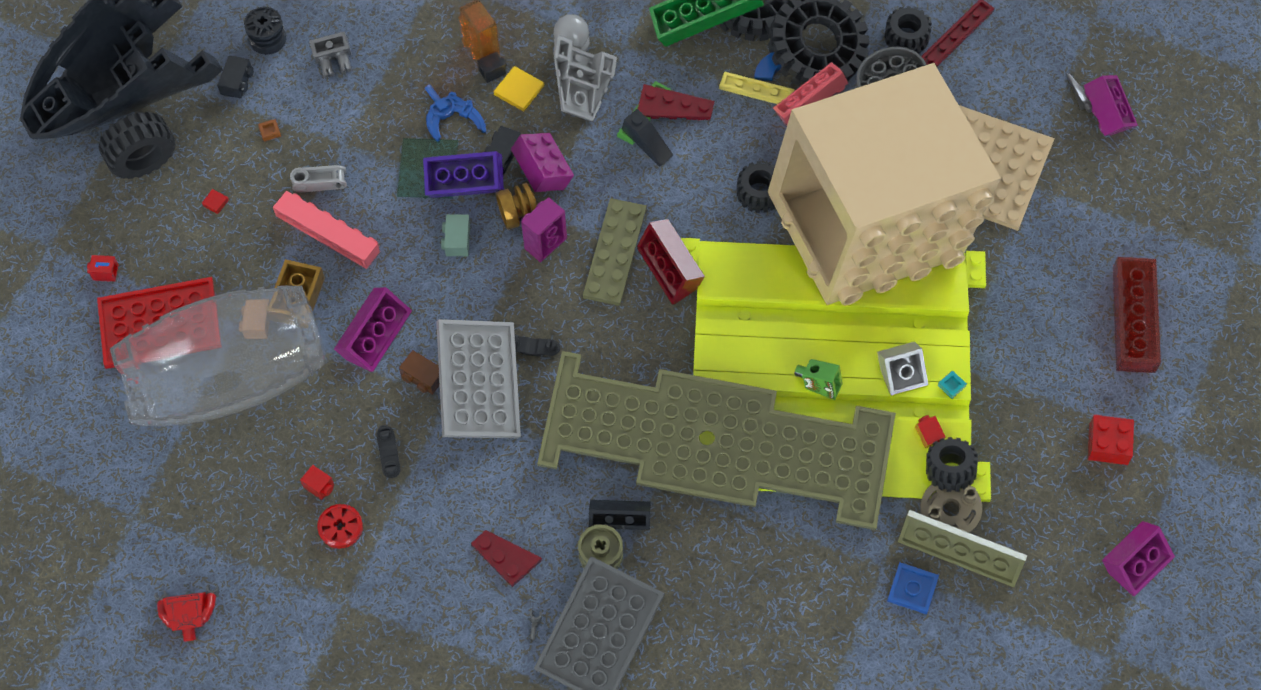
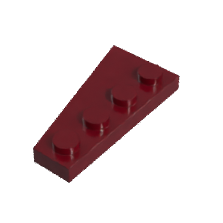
(669, 104)

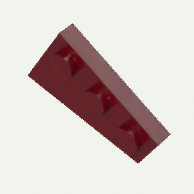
(505, 557)

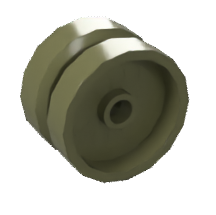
(601, 543)

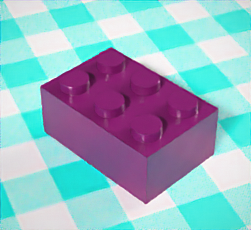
(542, 162)
(544, 229)

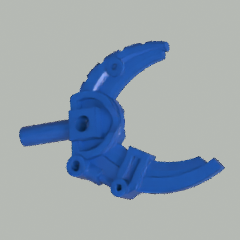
(446, 107)

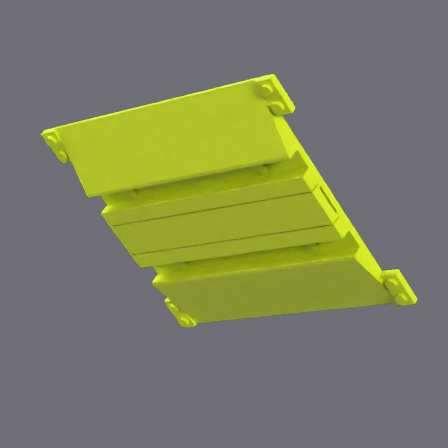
(767, 316)

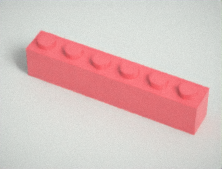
(326, 229)

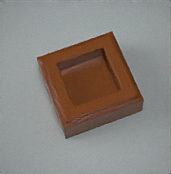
(269, 130)

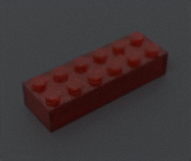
(1136, 315)

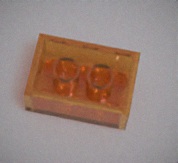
(478, 30)

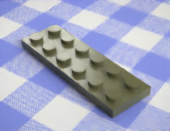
(614, 252)
(962, 548)

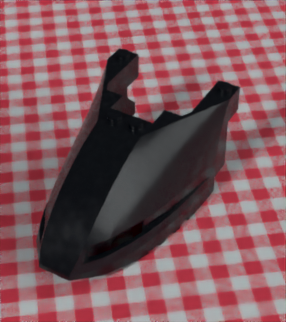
(108, 68)

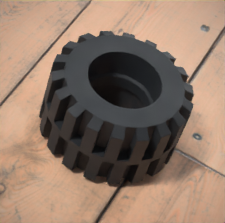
(912, 19)
(750, 197)
(951, 452)

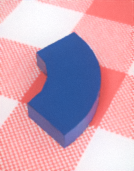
(766, 68)

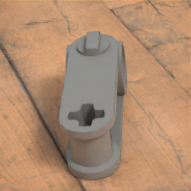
(318, 178)

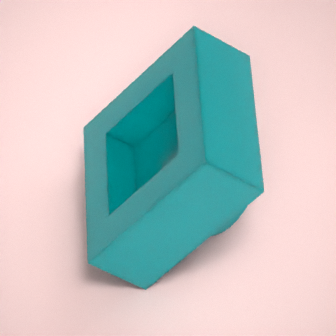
(952, 384)

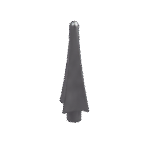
(1083, 102)

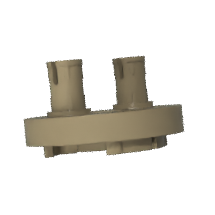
(965, 500)

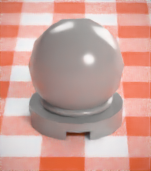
(575, 29)

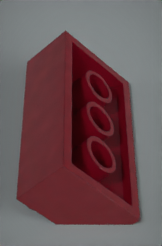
(669, 260)

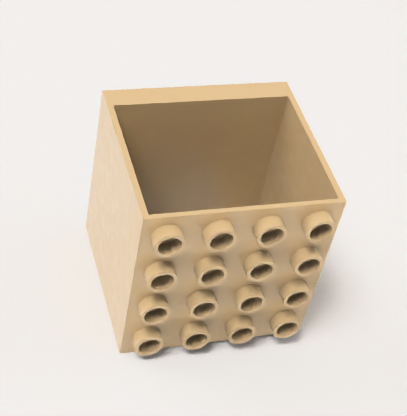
(881, 184)

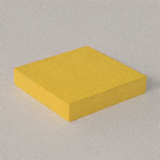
(518, 88)

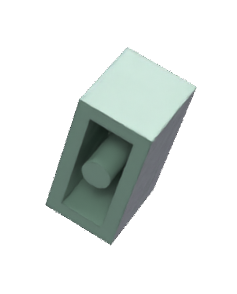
(456, 235)

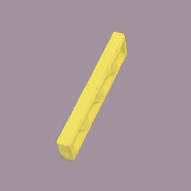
(754, 88)

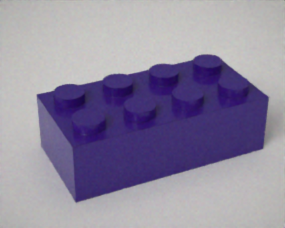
(463, 174)

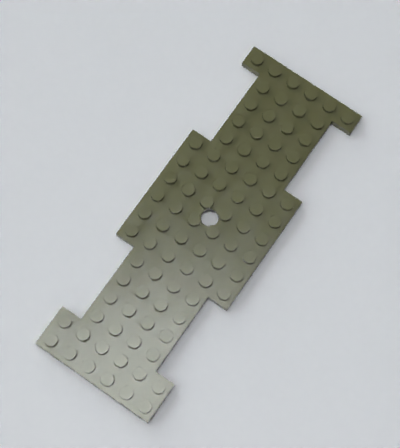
(750, 447)

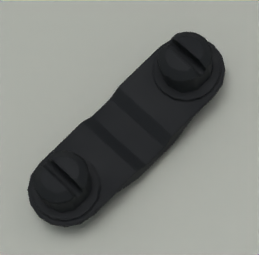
(536, 347)
(388, 451)

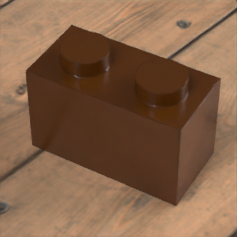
(420, 372)

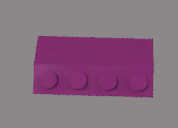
(373, 329)

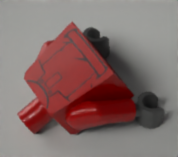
(187, 611)

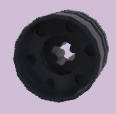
(265, 30)

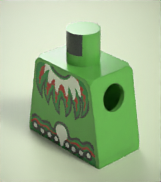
(821, 377)

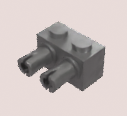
(332, 48)

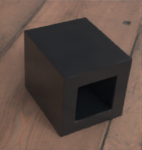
(492, 67)

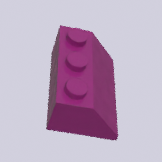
(1110, 105)
(1139, 557)

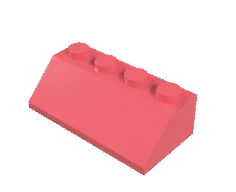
(820, 86)

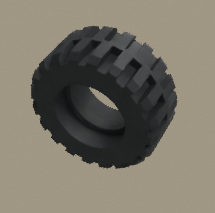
(137, 145)

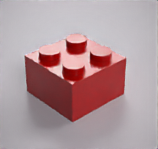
(1111, 439)

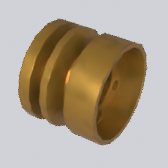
(515, 206)

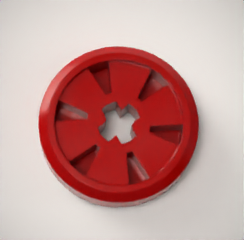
(340, 538)

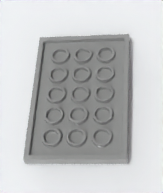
(478, 379)

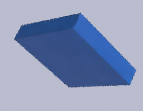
(913, 588)

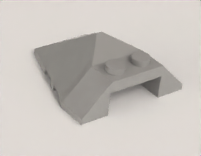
(581, 78)

